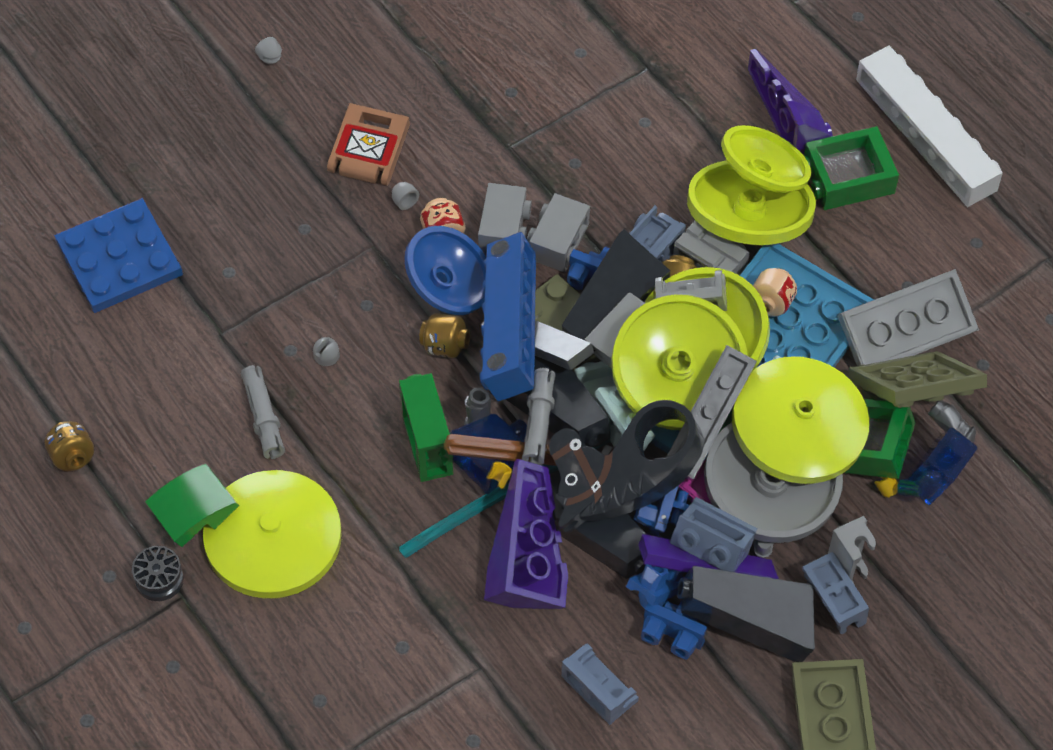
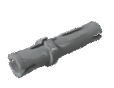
(540, 406)
(266, 423)

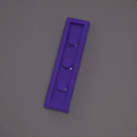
(663, 554)

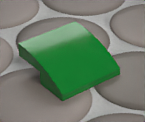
(191, 503)

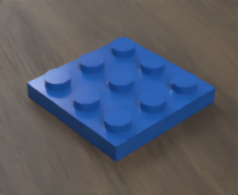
(118, 255)

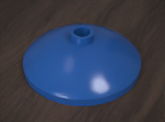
(446, 269)

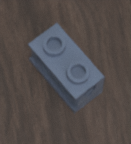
(657, 233)
(713, 535)

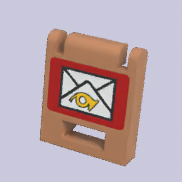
(366, 147)

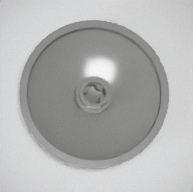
(774, 506)

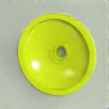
(765, 159)

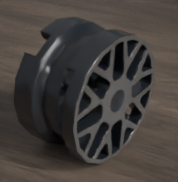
(157, 575)

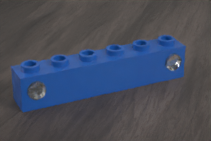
(509, 317)

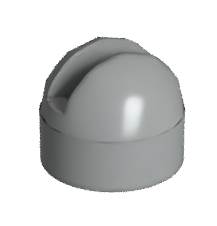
(268, 50)
(404, 195)
(329, 355)

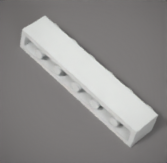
(929, 126)

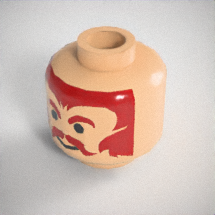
(442, 213)
(776, 290)

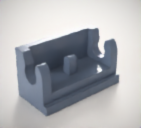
(837, 591)
(597, 684)

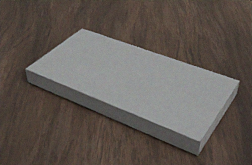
(909, 320)

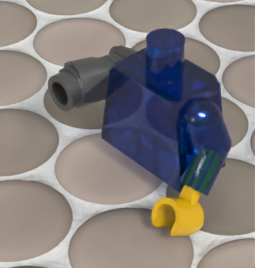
(481, 423)
(942, 460)

